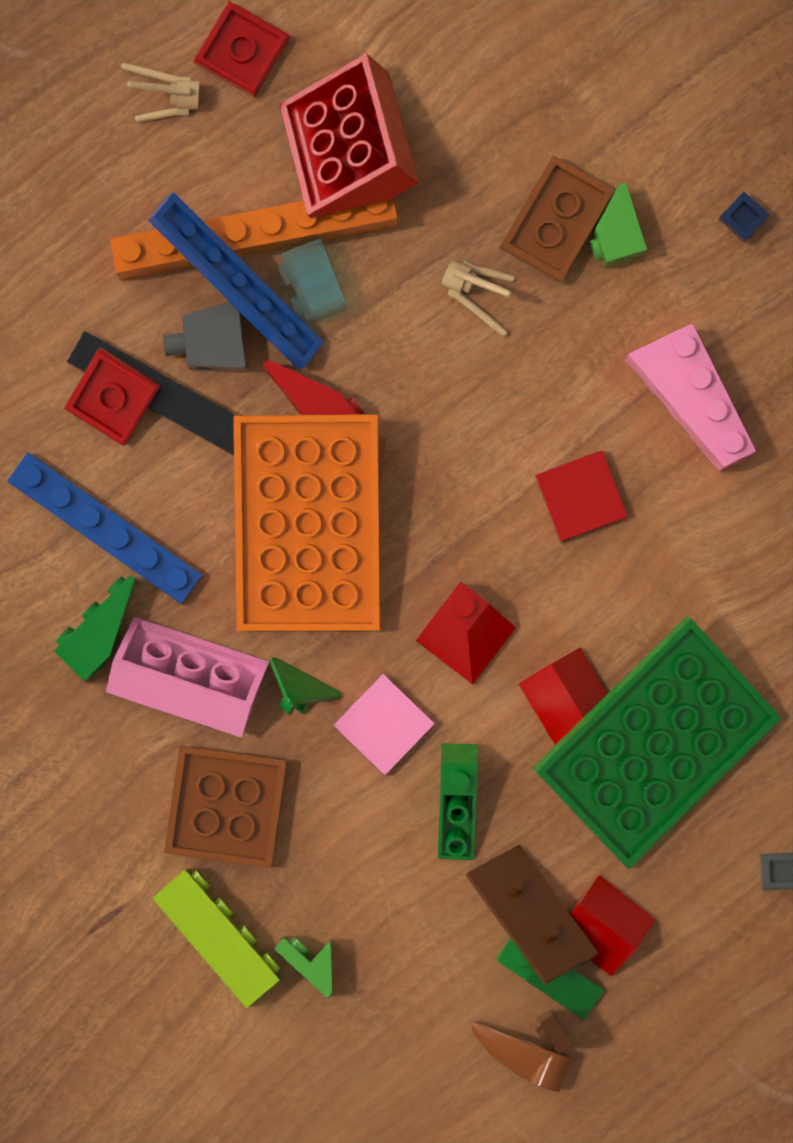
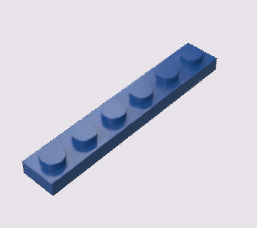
(235, 280)
(104, 528)

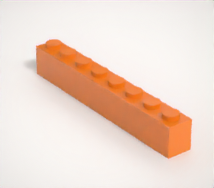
(250, 235)

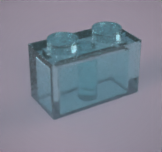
(312, 281)

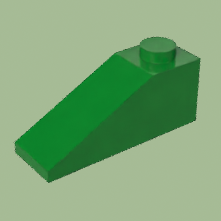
(569, 990)

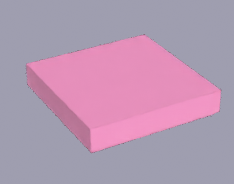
(384, 724)

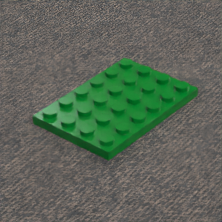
(657, 742)

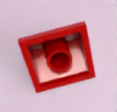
(563, 693)
(611, 924)

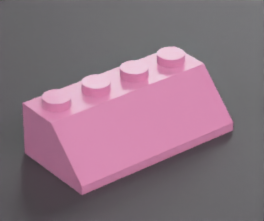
(186, 676)

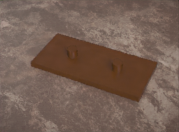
(532, 914)

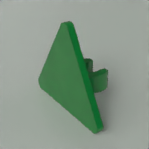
(300, 688)

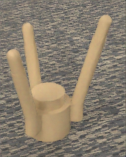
(182, 92)
(463, 276)

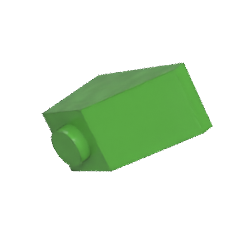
(618, 231)

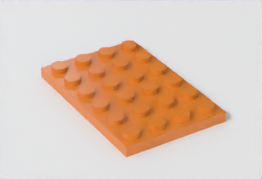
(307, 522)

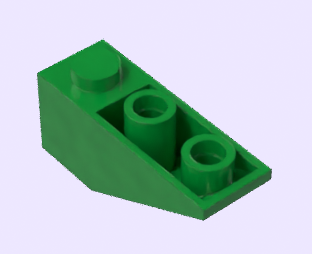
(96, 638)
(457, 801)

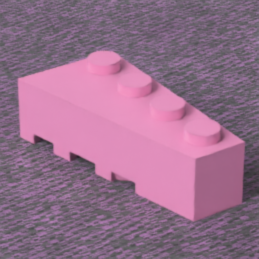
(691, 390)

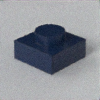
(744, 217)

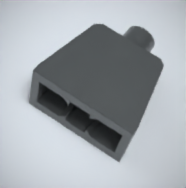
(210, 340)

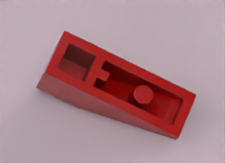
(308, 395)

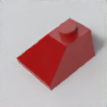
(466, 633)

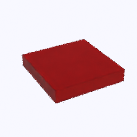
(241, 49)
(112, 396)
(581, 496)

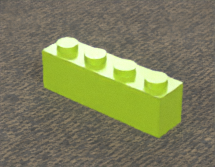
(217, 938)

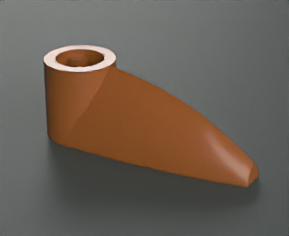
(524, 1057)

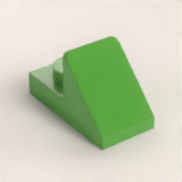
(317, 971)

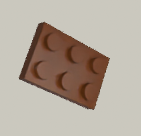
(557, 219)

